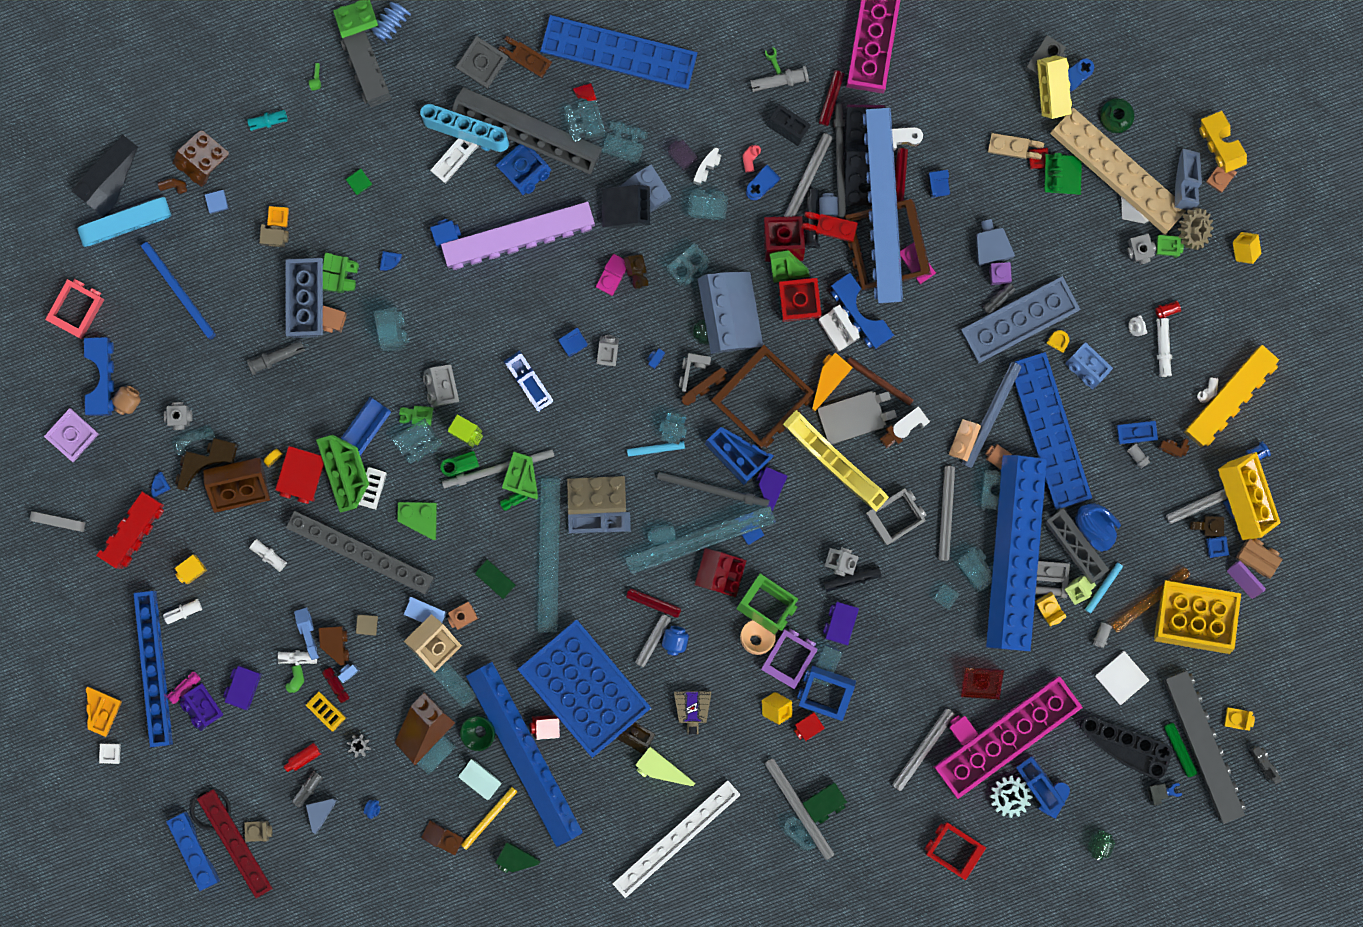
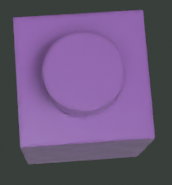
(1000, 273)

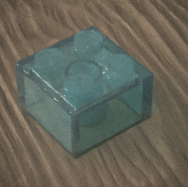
(390, 329)

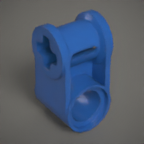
(1075, 74)
(763, 181)

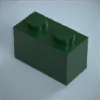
(824, 803)

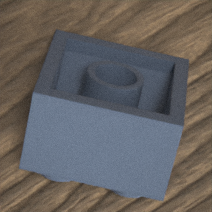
(648, 177)

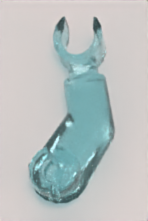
(185, 440)

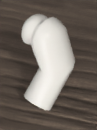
(1210, 392)

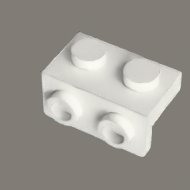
(839, 328)

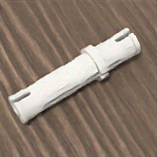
(1164, 347)

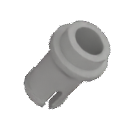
(1138, 456)
(1102, 635)

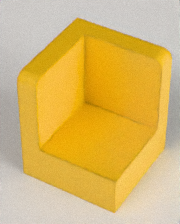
(1247, 247)
(777, 708)

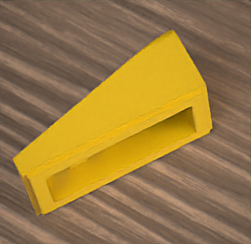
(337, 722)

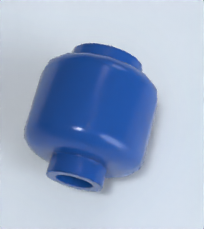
(675, 640)

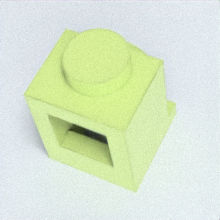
(1079, 589)

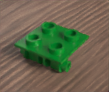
(1062, 174)

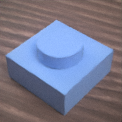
(347, 672)

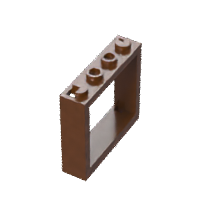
(858, 261)
(779, 427)

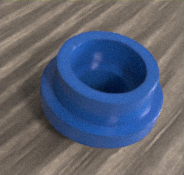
(372, 808)

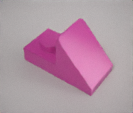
(612, 275)

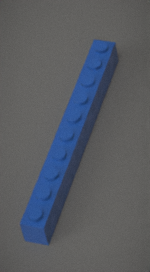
(524, 754)

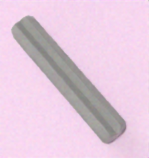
(653, 640)

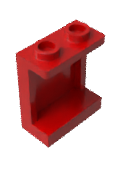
(300, 475)

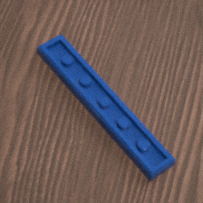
(178, 290)

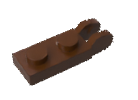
(527, 57)
(703, 387)

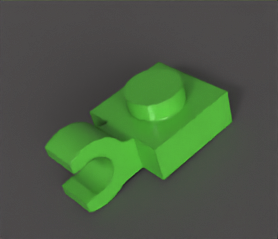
(416, 414)

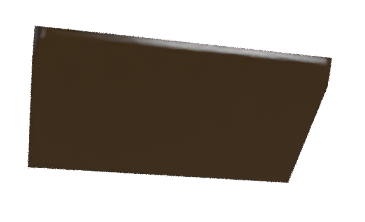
(637, 737)

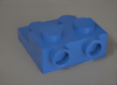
(524, 168)

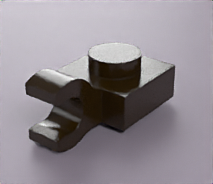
(636, 268)
(1212, 526)

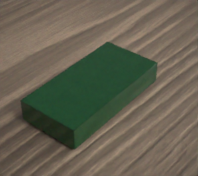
(495, 579)

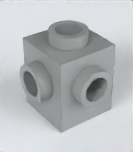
(1141, 242)
(182, 421)
(841, 561)

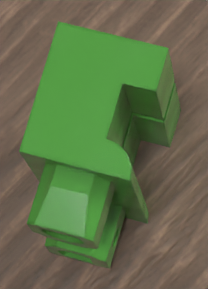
(341, 266)

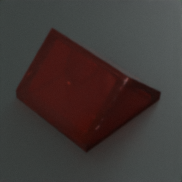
(981, 683)

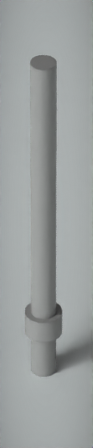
(461, 479)

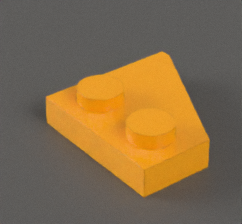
(101, 711)

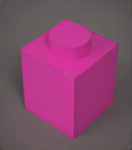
(962, 729)

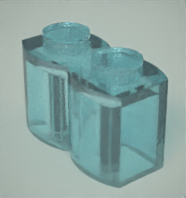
(707, 205)

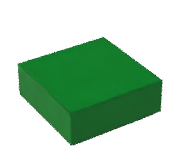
(359, 182)

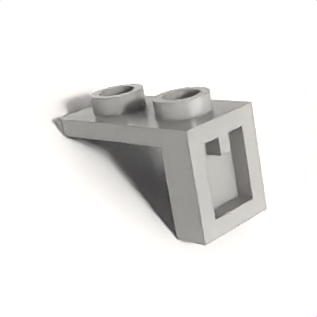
(698, 361)

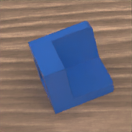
(939, 183)
(573, 342)

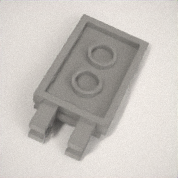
(854, 416)

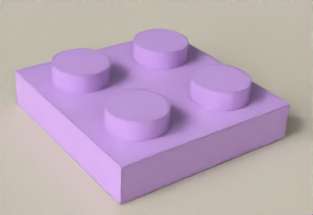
(71, 435)

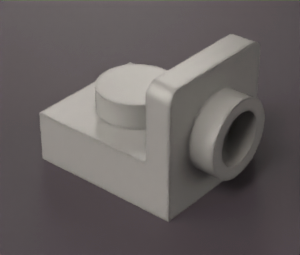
(607, 350)

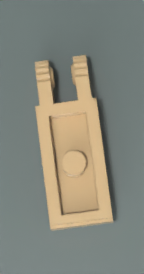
(1013, 146)

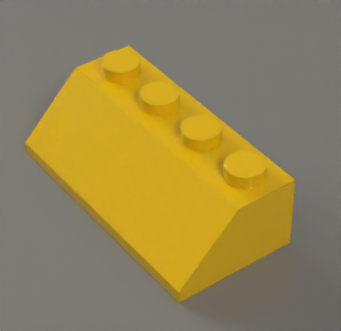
(1249, 496)

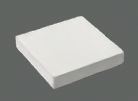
(1122, 678)

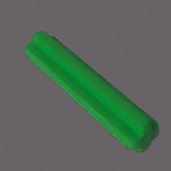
(1180, 750)

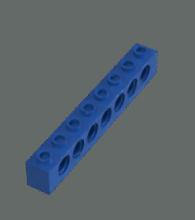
(153, 668)

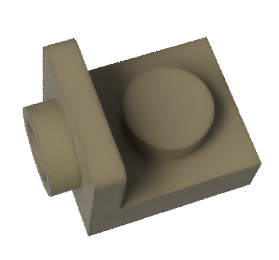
(257, 831)

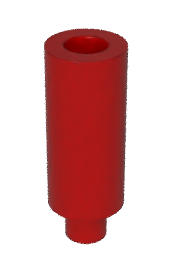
(302, 757)

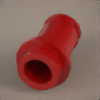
(1168, 309)

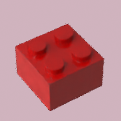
(799, 300)

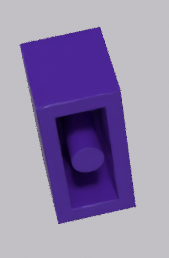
(841, 623)
(242, 687)

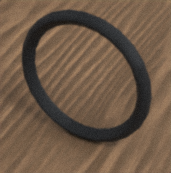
(195, 800)

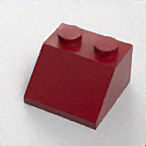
(784, 235)

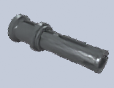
(266, 360)

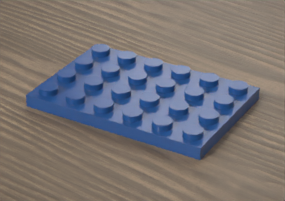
(584, 688)

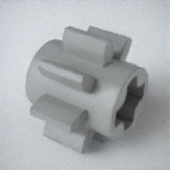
(363, 742)

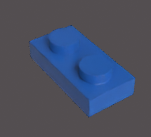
(1137, 432)

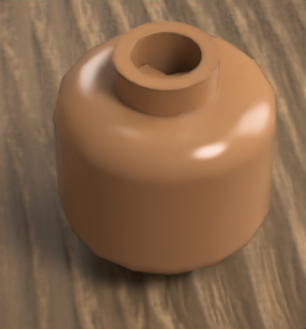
(126, 400)

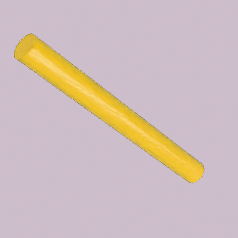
(489, 817)

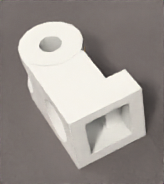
(908, 136)

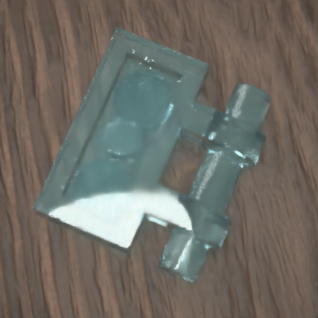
(590, 118)
(624, 148)
(415, 436)

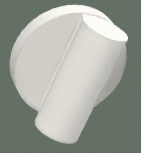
(1137, 326)

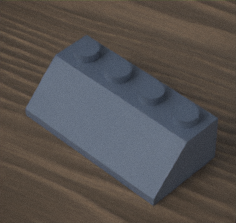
(304, 298)

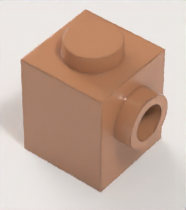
(333, 319)
(462, 616)

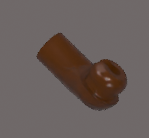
(173, 183)

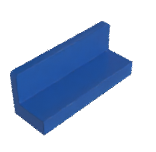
(366, 424)

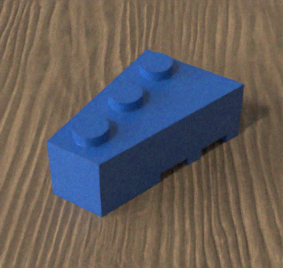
(737, 455)

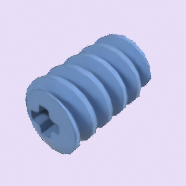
(389, 21)

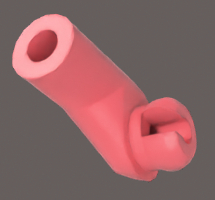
(748, 157)

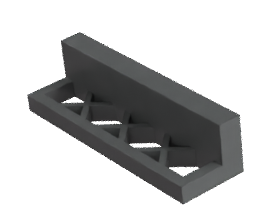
(1078, 544)

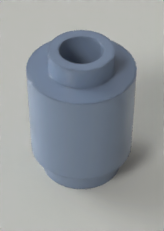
(828, 205)

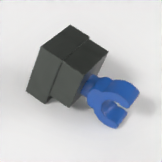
(1159, 792)

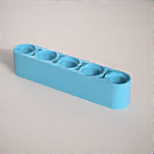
(470, 134)
(124, 222)

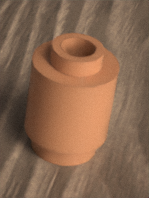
(995, 455)

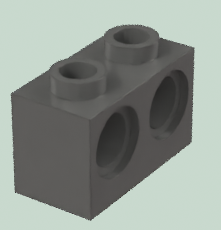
(1042, 53)

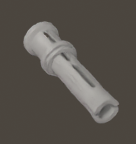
(790, 78)

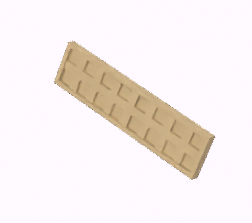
(1118, 170)

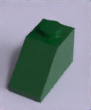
(515, 859)

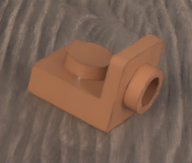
(1220, 179)

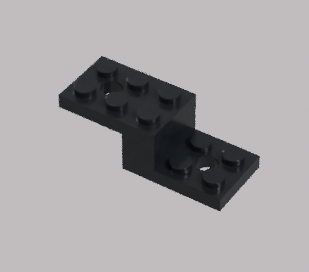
(855, 155)

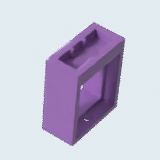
(777, 674)

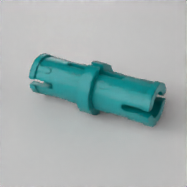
(267, 120)

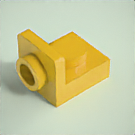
(1050, 609)
(1239, 719)

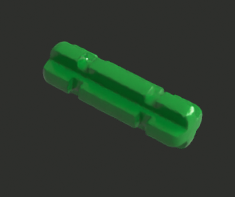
(513, 500)

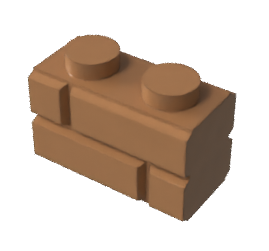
(1259, 558)

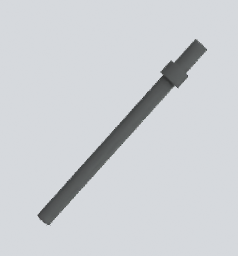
(839, 124)
(748, 498)

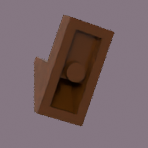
(442, 838)

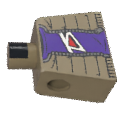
(692, 708)

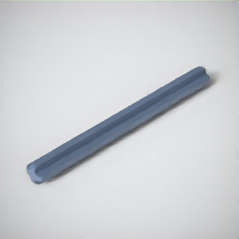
(993, 412)

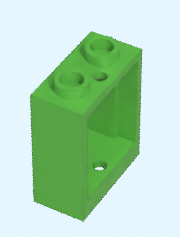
(777, 592)

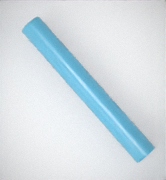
(655, 449)
(1103, 588)

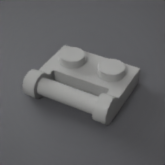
(1053, 573)

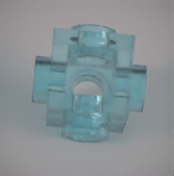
(673, 428)

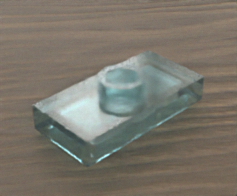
(828, 661)

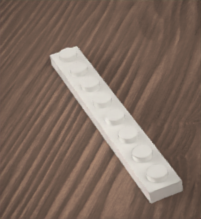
(676, 839)

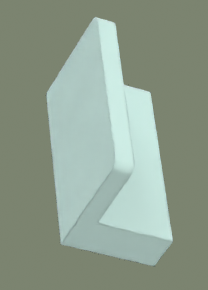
(480, 779)

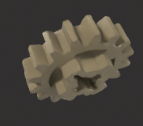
(1195, 228)

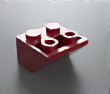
(720, 572)

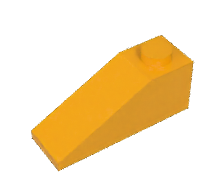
(831, 375)

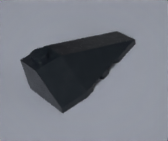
(104, 181)

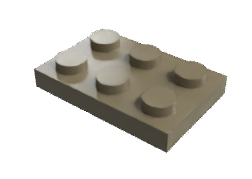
(596, 495)

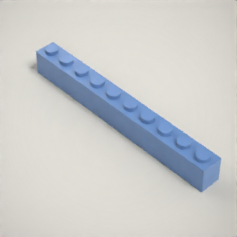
(884, 205)

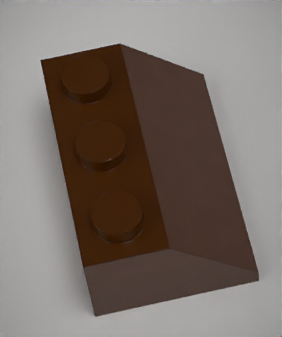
(236, 485)

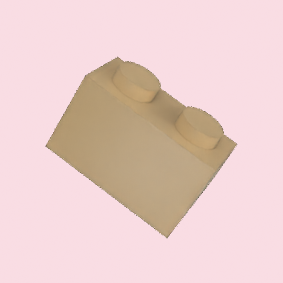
(433, 643)

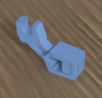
(305, 626)

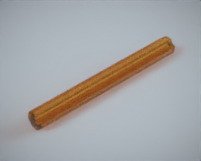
(1147, 602)

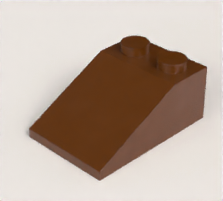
(422, 728)

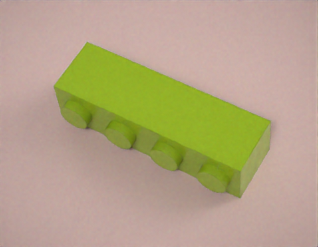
(465, 431)

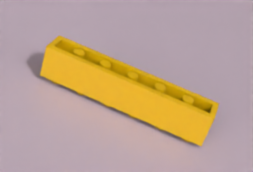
(1230, 397)

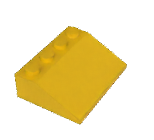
(1198, 617)

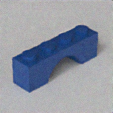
(846, 292)
(99, 401)
(192, 852)

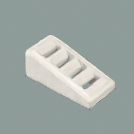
(378, 490)

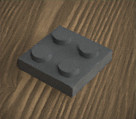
(482, 62)

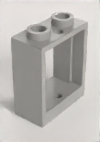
(877, 524)

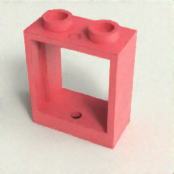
(81, 331)

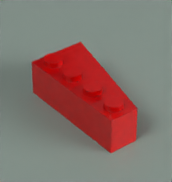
(131, 531)

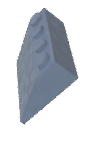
(730, 311)

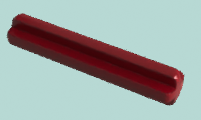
(831, 98)
(900, 176)
(653, 603)

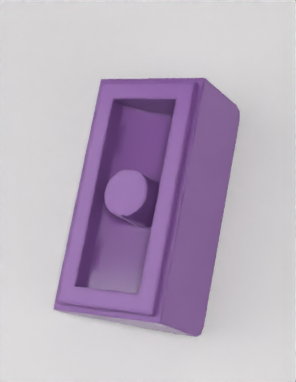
(1246, 579)

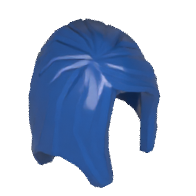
(1097, 526)

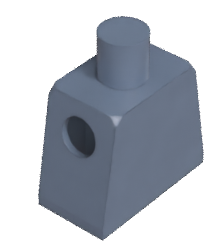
(992, 245)

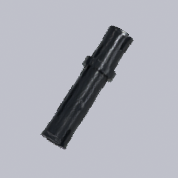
(860, 576)

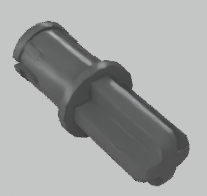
(307, 788)

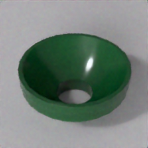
(1114, 125)
(470, 737)

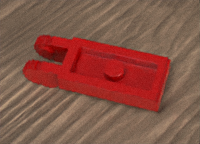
(831, 226)

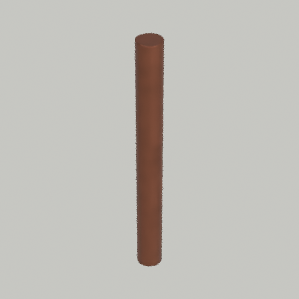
(881, 382)

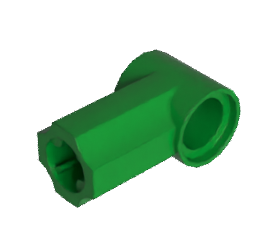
(462, 463)

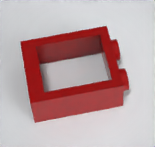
(971, 861)

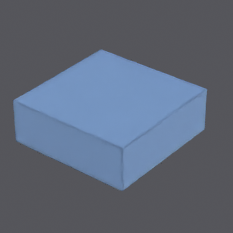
(216, 201)

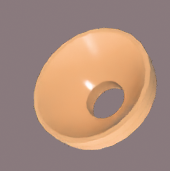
(754, 629)

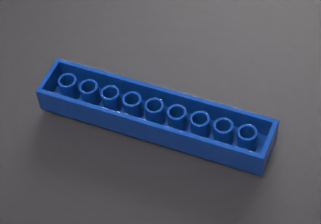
(1016, 553)

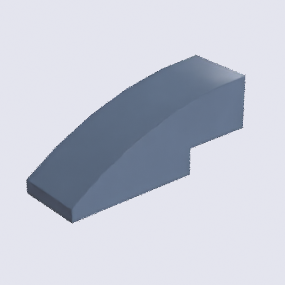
(1188, 180)
(599, 522)

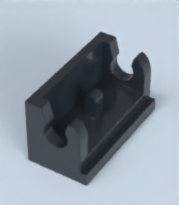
(788, 125)

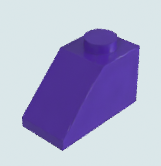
(771, 485)

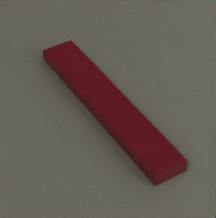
(234, 843)

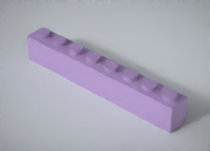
(518, 235)

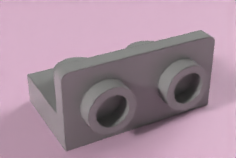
(440, 386)

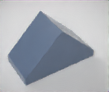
(319, 812)

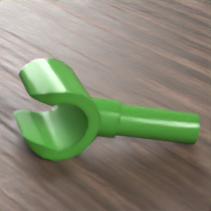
(773, 59)
(315, 83)

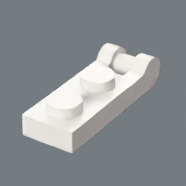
(453, 160)

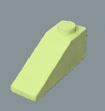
(658, 767)

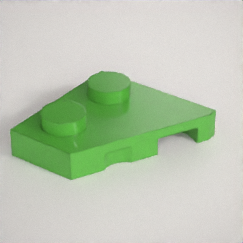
(787, 267)
(521, 476)
(419, 517)

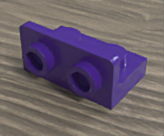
(200, 707)

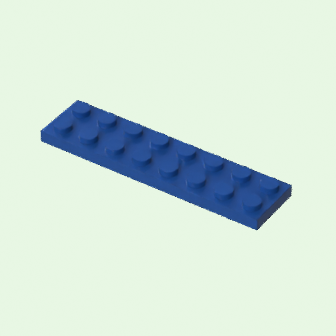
(619, 52)
(1051, 431)

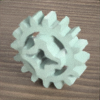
(1007, 805)

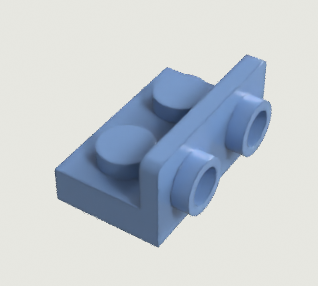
(1088, 366)

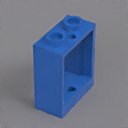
(847, 683)

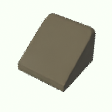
(366, 625)

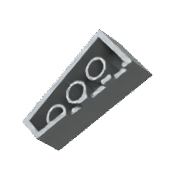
(366, 68)

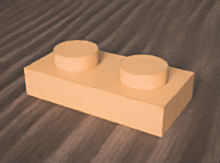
(964, 440)

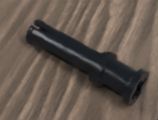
(811, 237)

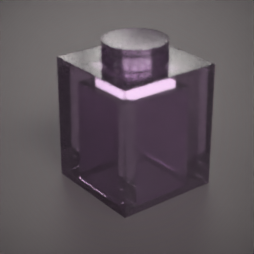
(681, 154)

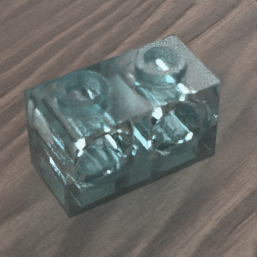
(684, 261)

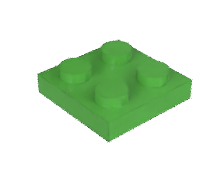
(355, 18)

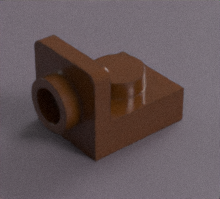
(1170, 447)

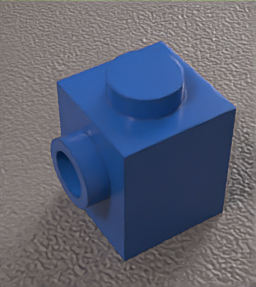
(445, 232)

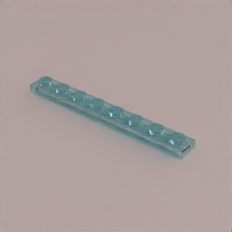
(700, 540)
(549, 555)

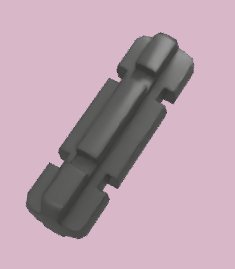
(999, 298)

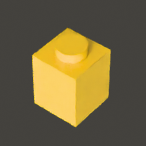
(190, 569)

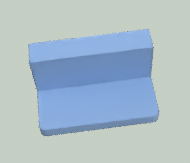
(421, 611)

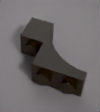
(193, 463)

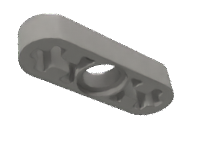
(57, 521)

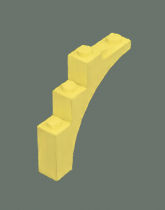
(835, 462)

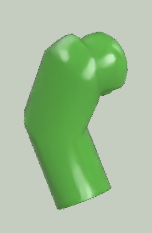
(297, 681)

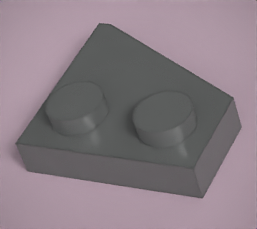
(1267, 768)

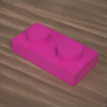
(911, 260)

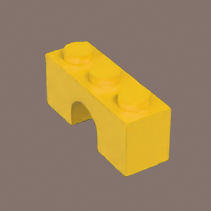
(1228, 155)

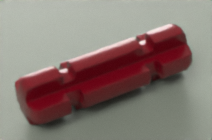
(335, 685)

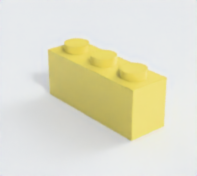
(1054, 86)

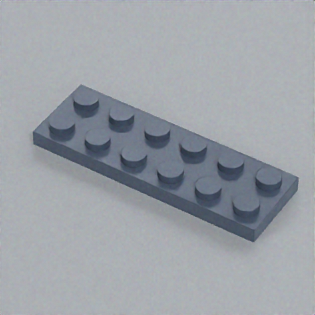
(1020, 320)

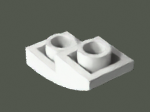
(710, 161)

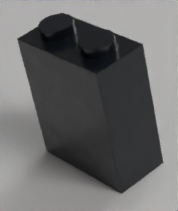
(626, 206)

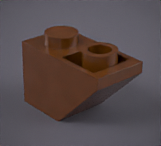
(333, 641)

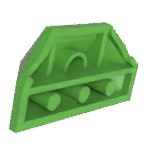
(344, 471)

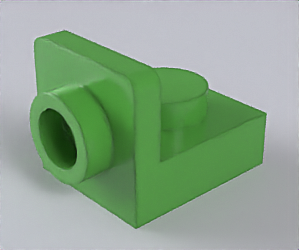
(1169, 246)

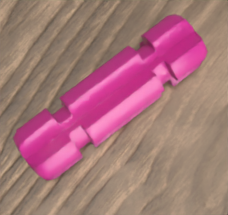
(183, 687)

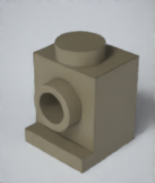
(273, 236)

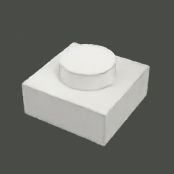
(109, 753)

